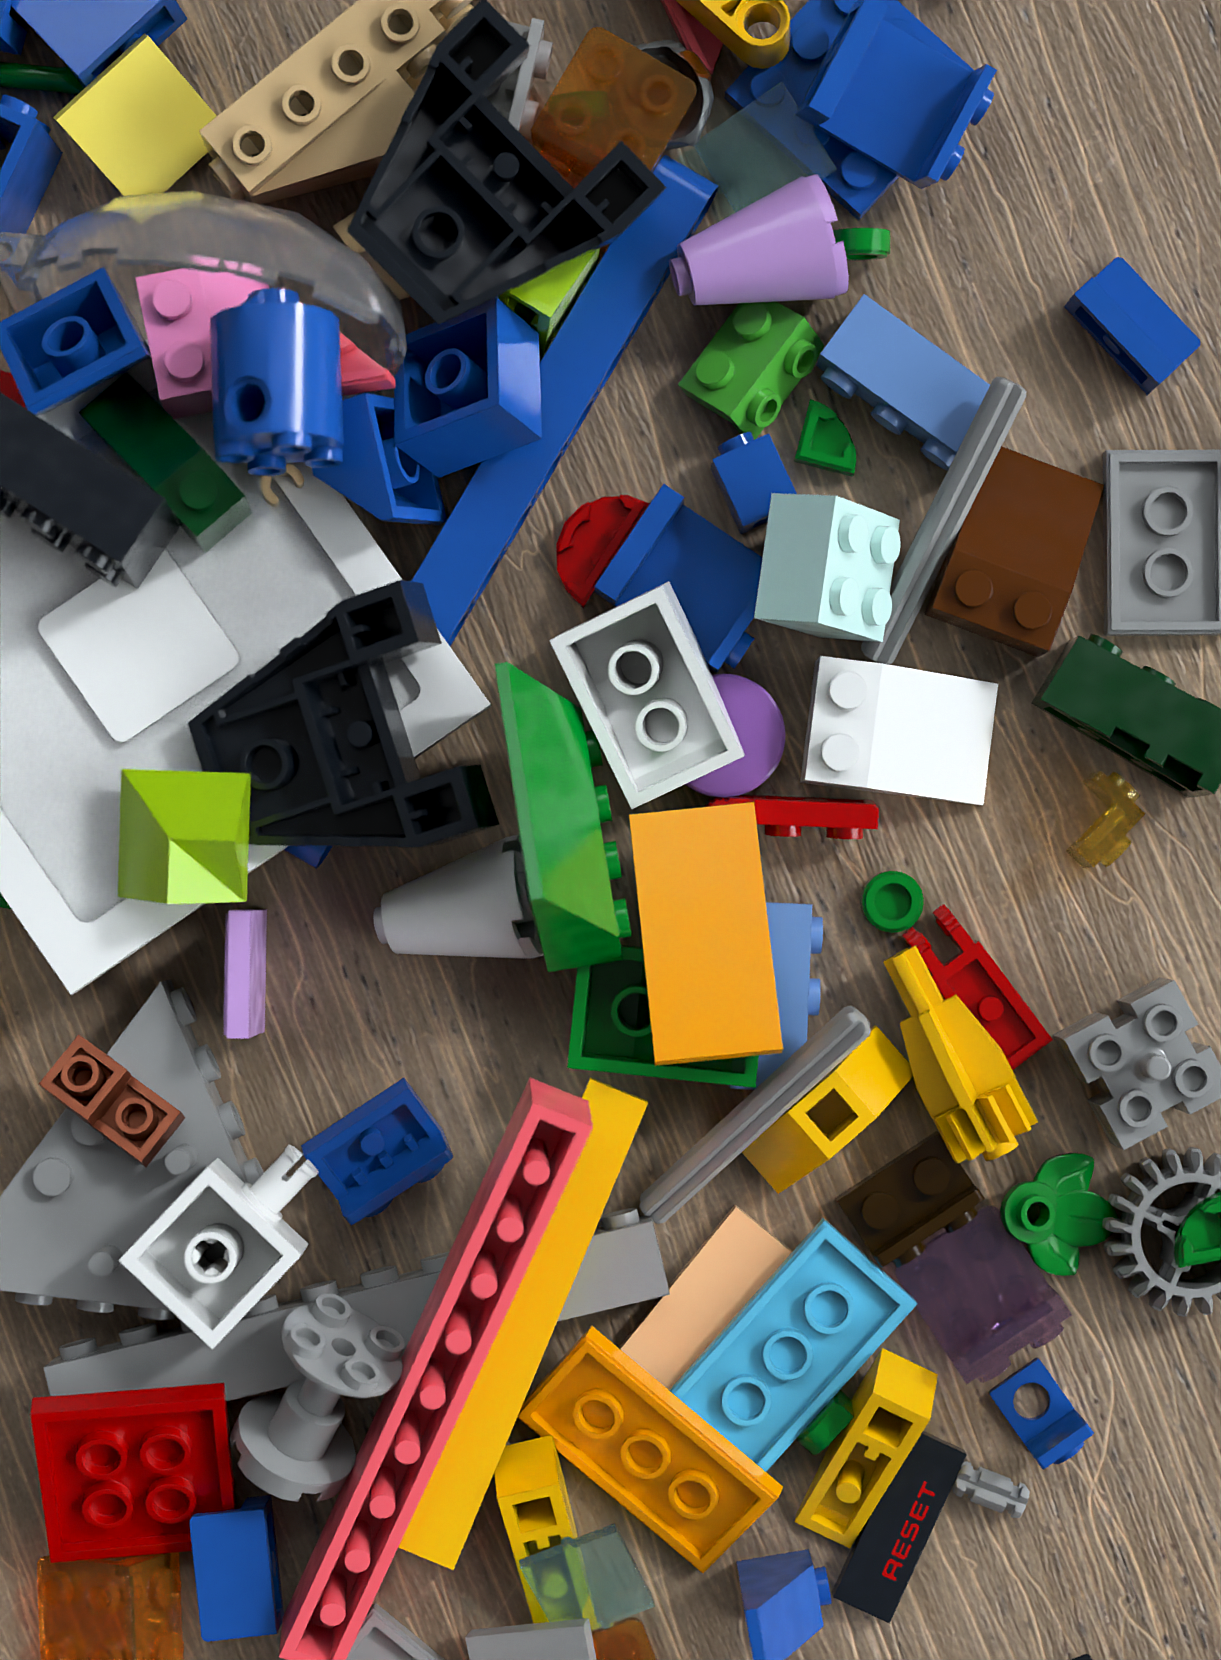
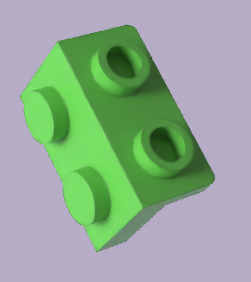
(753, 364)

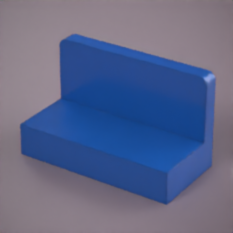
(1132, 324)
(237, 1571)

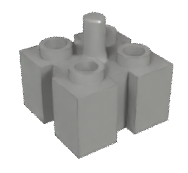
(1142, 1062)

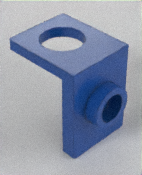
(1053, 1434)

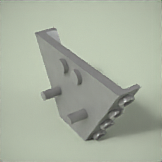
(89, 1202)

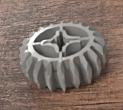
(1138, 1210)

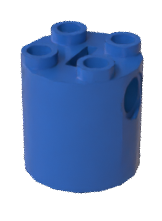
(276, 384)

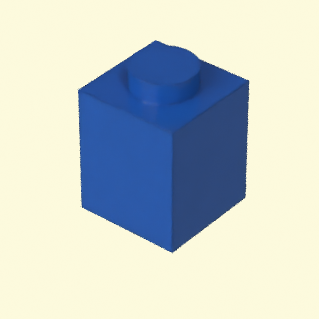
(748, 476)

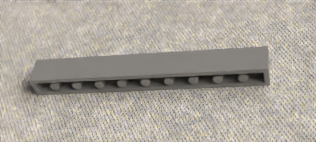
(617, 1270)

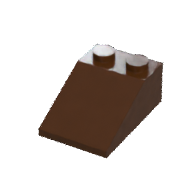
(1017, 553)

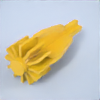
(958, 1067)

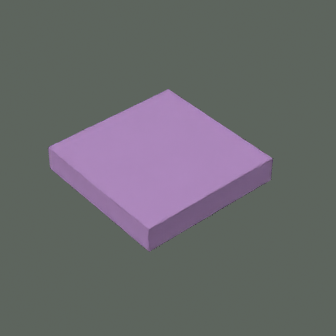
(245, 973)

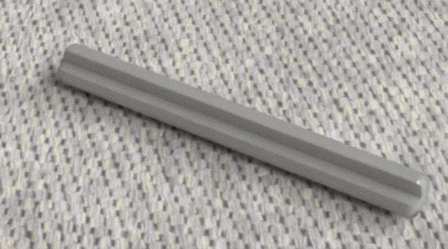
(947, 514)
(755, 1114)

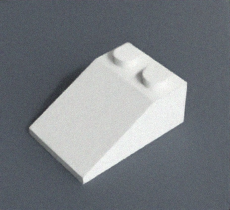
(648, 695)
(898, 731)

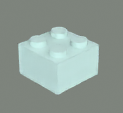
(827, 567)

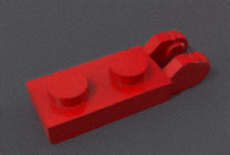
(787, 814)
(982, 989)

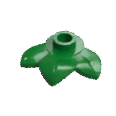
(1067, 1216)

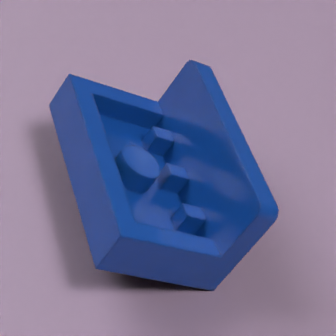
(379, 1151)

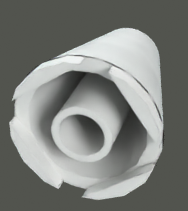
(464, 908)

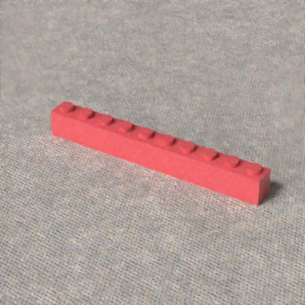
(437, 1372)

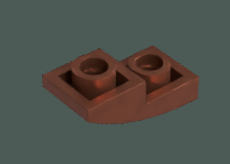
(112, 1100)

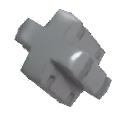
(991, 1490)

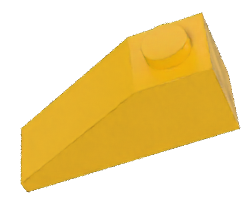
(866, 1455)
(533, 1504)

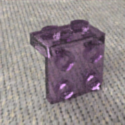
(982, 1296)

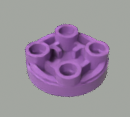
(759, 731)

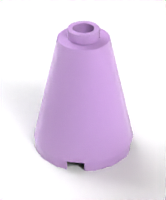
(766, 251)

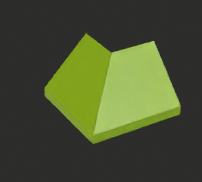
(183, 836)

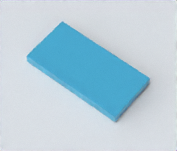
(794, 1345)

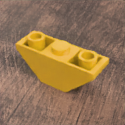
(831, 1112)

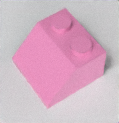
(177, 327)

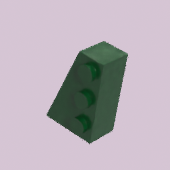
(1136, 715)

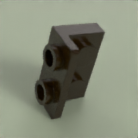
(911, 1201)

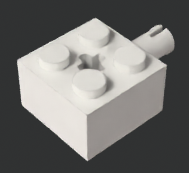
(243, 1218)

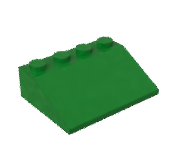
(561, 824)

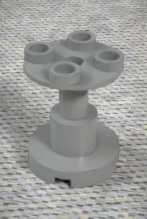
(297, 1438)

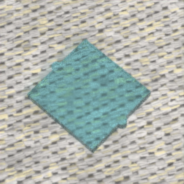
(762, 149)
(588, 1579)

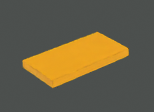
(705, 934)
(649, 1450)

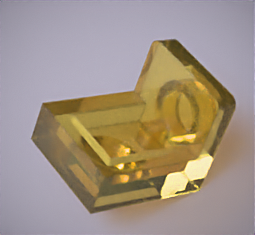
(1106, 836)

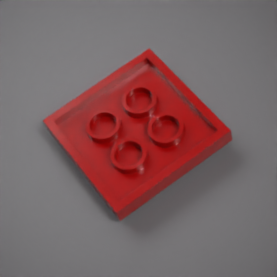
(131, 1468)

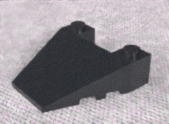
(468, 201)
(331, 741)

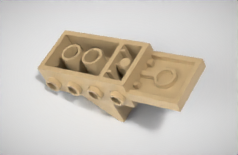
(329, 104)

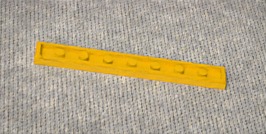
(495, 1400)

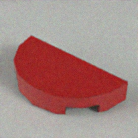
(592, 540)

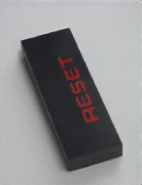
(899, 1529)

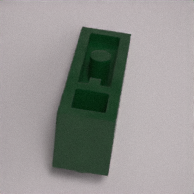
(167, 461)

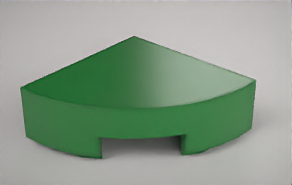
(825, 441)
(1200, 1234)

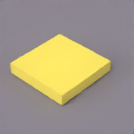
(139, 121)

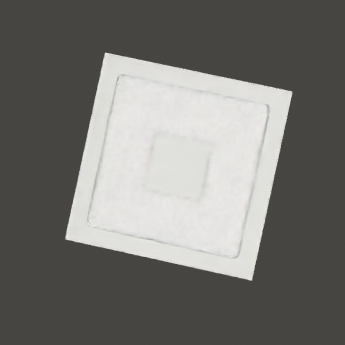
(117, 673)

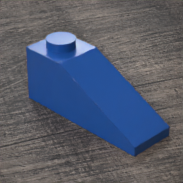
(782, 1602)

